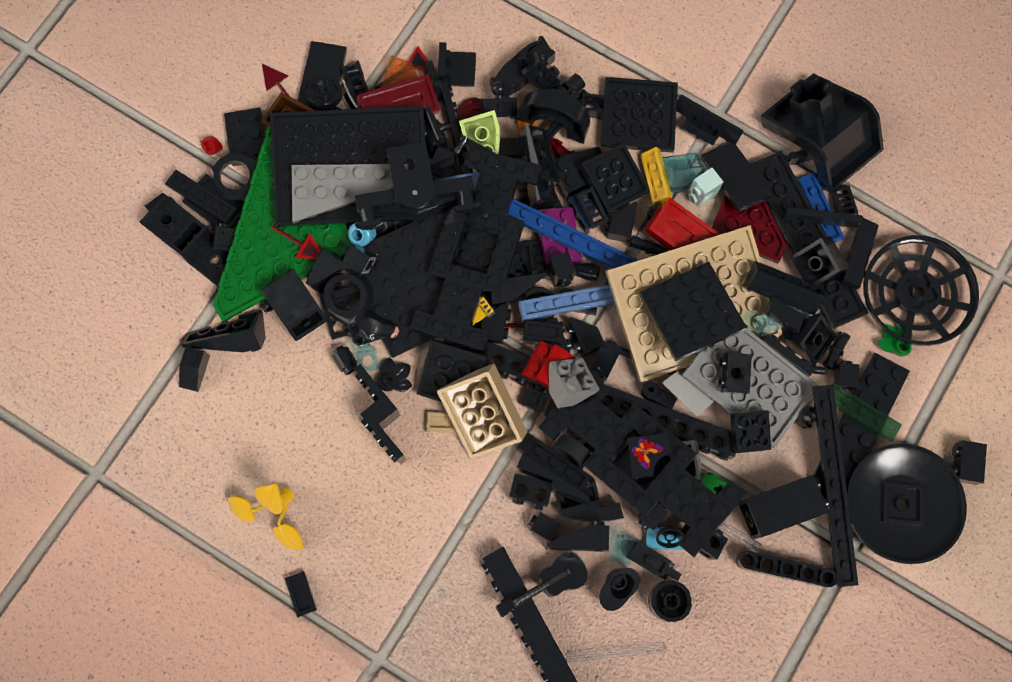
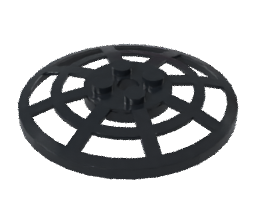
(929, 287)

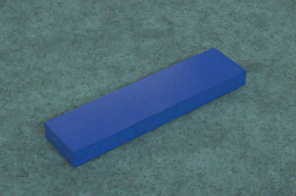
(818, 201)

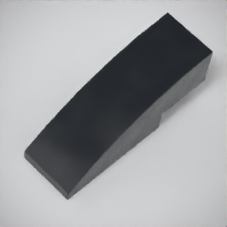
(593, 512)

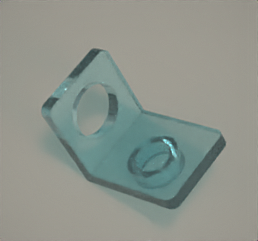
(367, 350)
(621, 549)

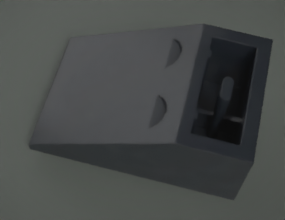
(294, 305)

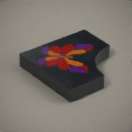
(646, 452)

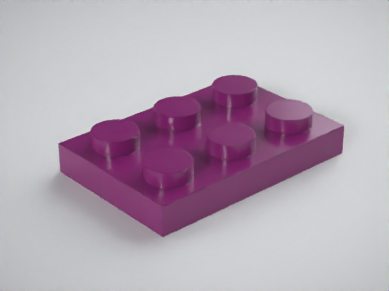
(551, 248)

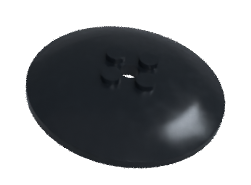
(933, 498)

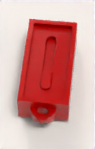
(676, 226)

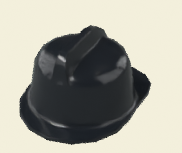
(618, 588)

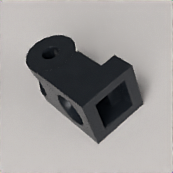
(657, 395)

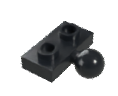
(503, 106)

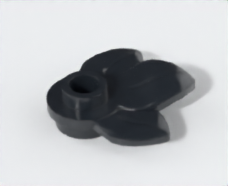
(396, 374)

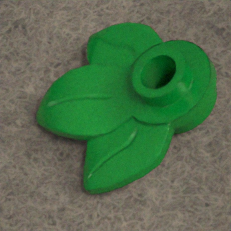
(891, 344)

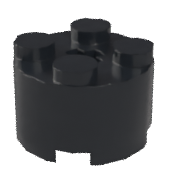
(681, 600)

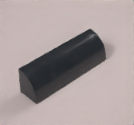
(785, 287)

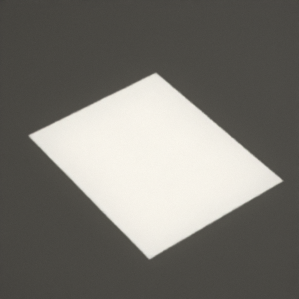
(687, 393)

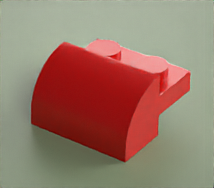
(538, 365)

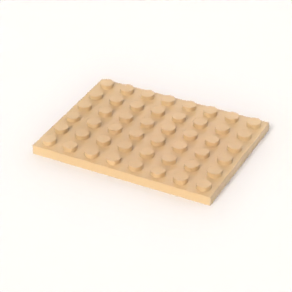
(731, 259)

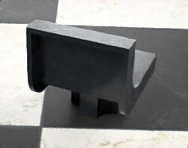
(831, 125)

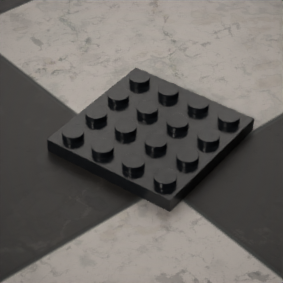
(639, 114)
(692, 311)

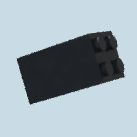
(784, 507)

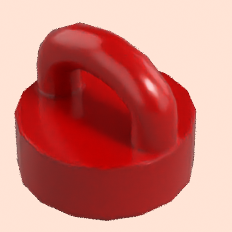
(211, 145)

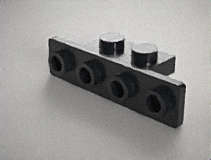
(706, 123)

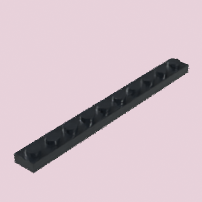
(835, 485)

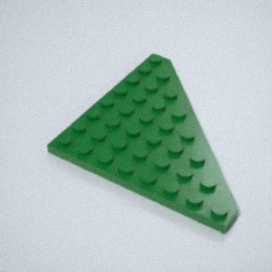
(261, 253)

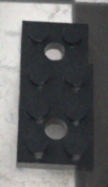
(186, 237)
(379, 414)

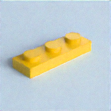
(656, 175)

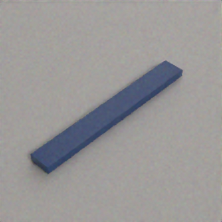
(569, 236)

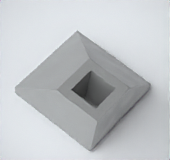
(570, 382)

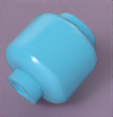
(361, 237)

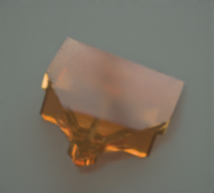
(398, 71)

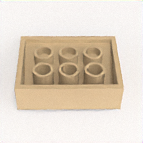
(482, 412)

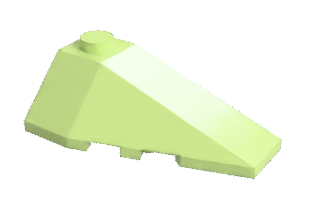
(483, 130)

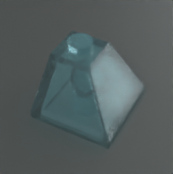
(682, 170)

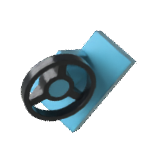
(664, 538)

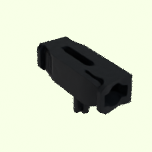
(511, 72)

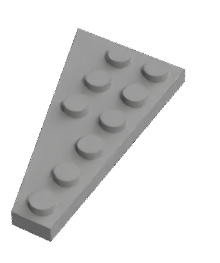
(334, 186)

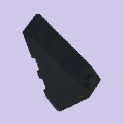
(234, 336)

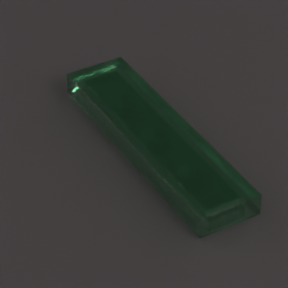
(865, 414)

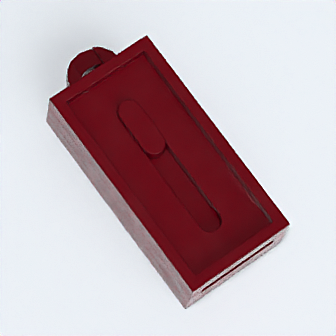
(402, 94)

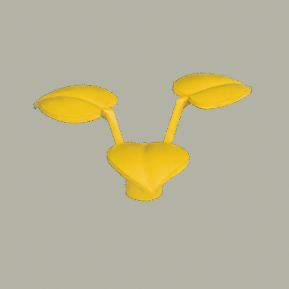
(276, 502)

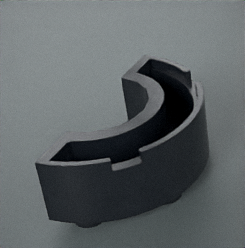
(557, 107)

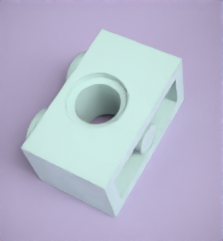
(705, 187)

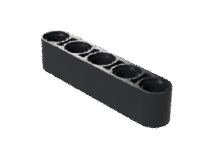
(796, 569)

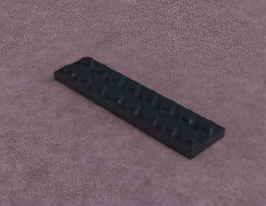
(878, 388)

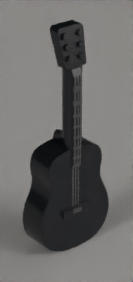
(564, 574)

